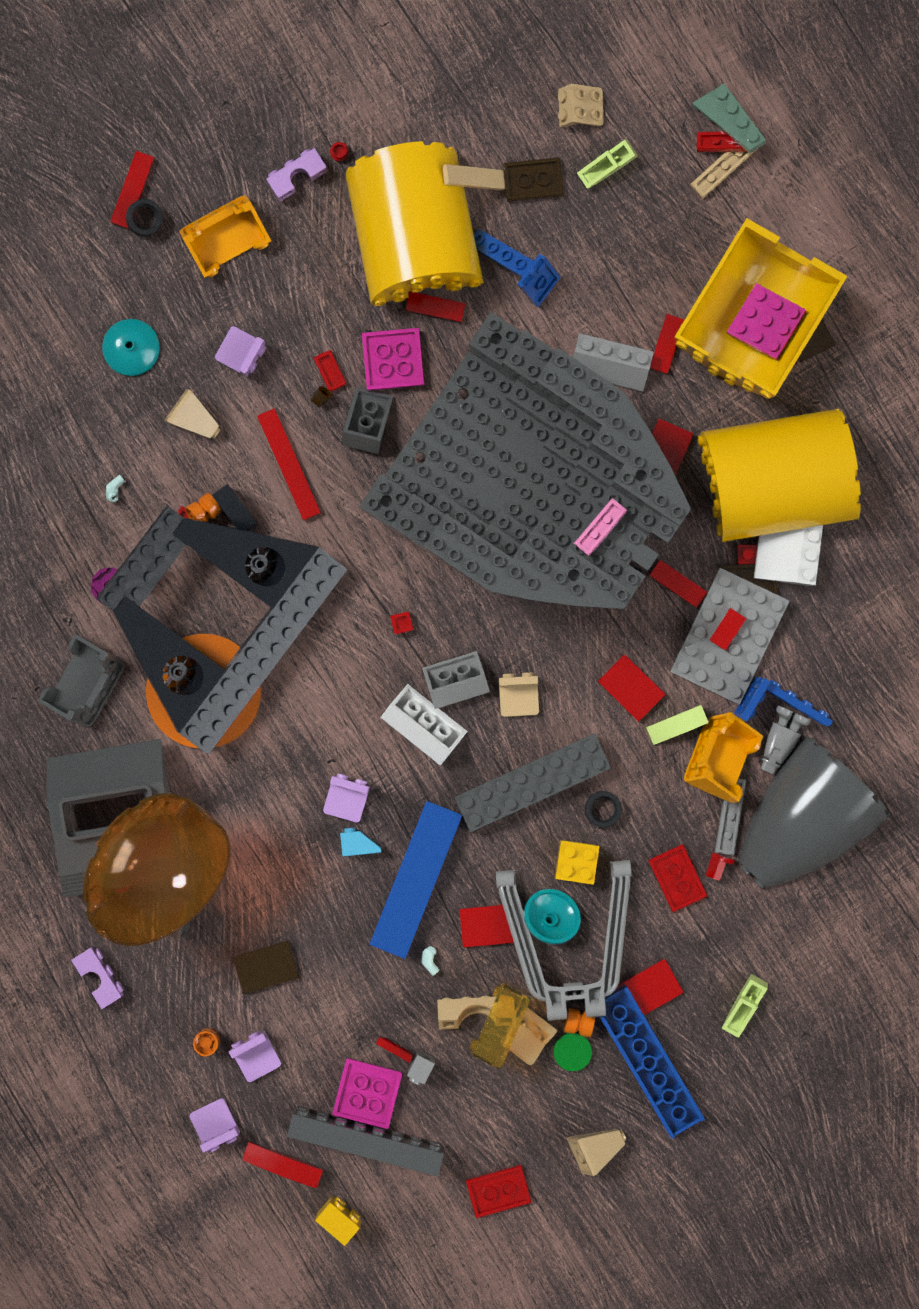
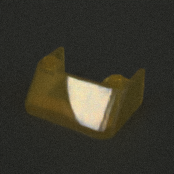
(501, 1024)

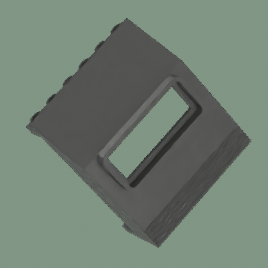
(90, 778)

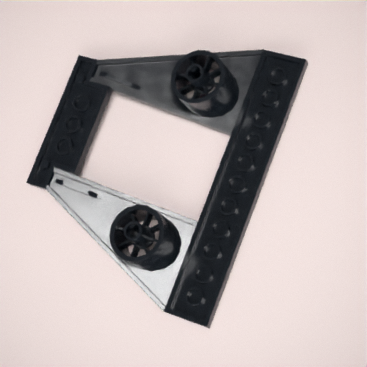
(215, 696)

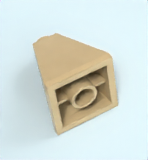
(192, 416)
(596, 1149)

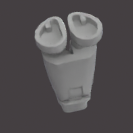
(782, 739)

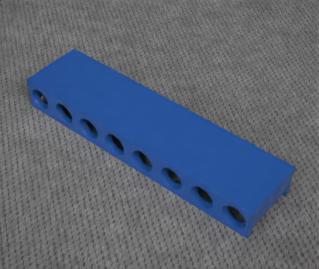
(415, 879)
(649, 1063)

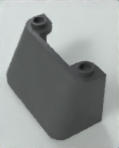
(84, 683)

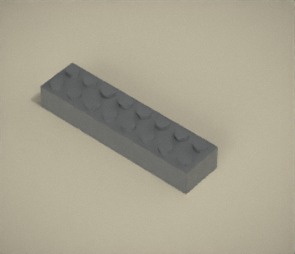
(532, 782)
(366, 1141)

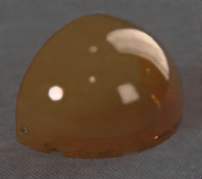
(154, 870)

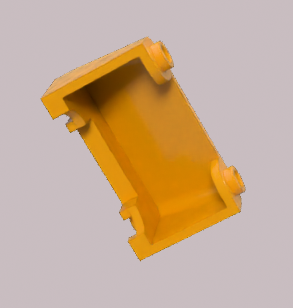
(224, 235)
(721, 755)

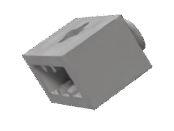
(420, 1068)

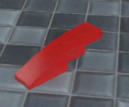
(283, 1165)

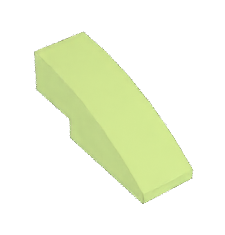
(607, 164)
(677, 724)
(745, 1005)

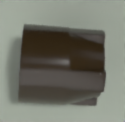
(321, 396)

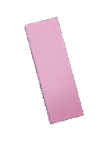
(600, 527)

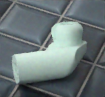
(112, 489)
(427, 960)

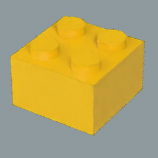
(577, 862)
(338, 1219)

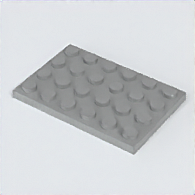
(731, 670)

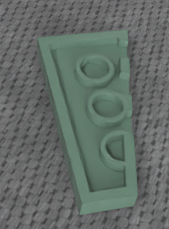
(730, 117)

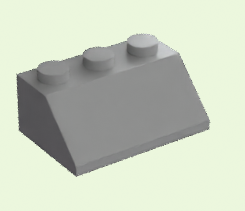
(455, 679)

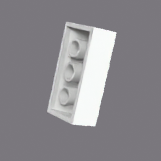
(423, 724)

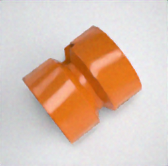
(205, 508)
(578, 1022)
(206, 1042)

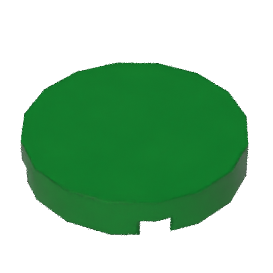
(572, 1052)

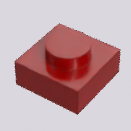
(746, 554)
(401, 623)

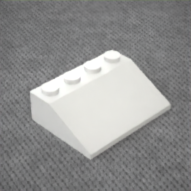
(789, 556)

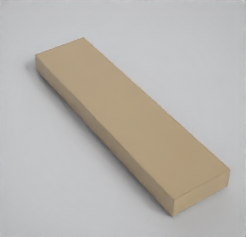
(718, 172)
(473, 177)

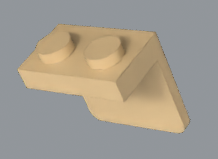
(580, 105)
(519, 695)
(531, 1037)

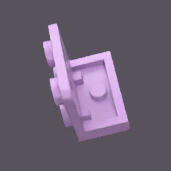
(240, 351)
(346, 798)
(255, 1056)
(214, 1125)

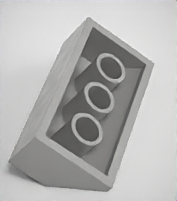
(614, 361)

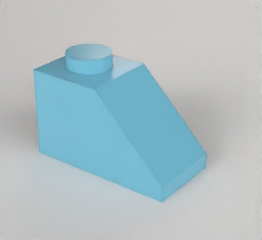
(357, 843)

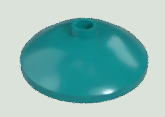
(140, 356)
(556, 907)

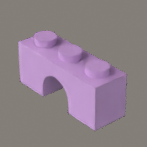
(308, 163)
(109, 989)

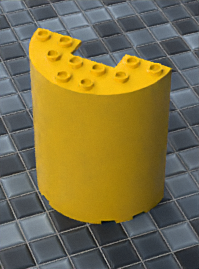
(410, 223)
(753, 259)
(781, 474)

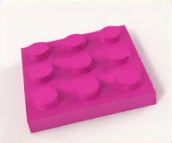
(766, 321)
(392, 359)
(367, 1093)

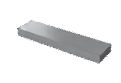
(729, 824)

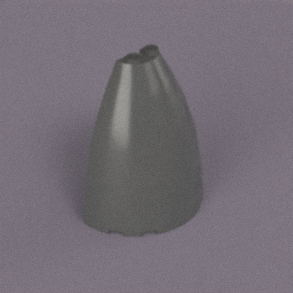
(808, 817)

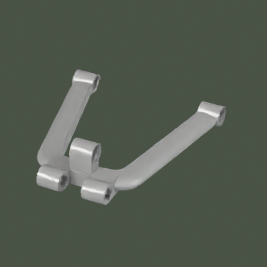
(557, 996)

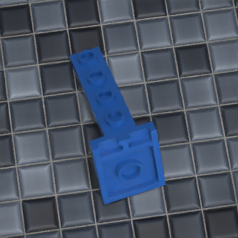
(536, 276)
(755, 695)

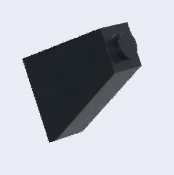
(235, 509)

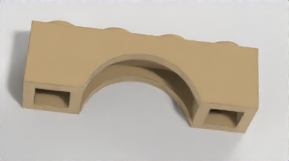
(454, 1011)

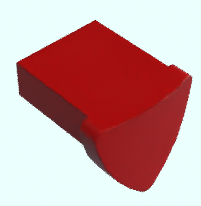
(717, 865)

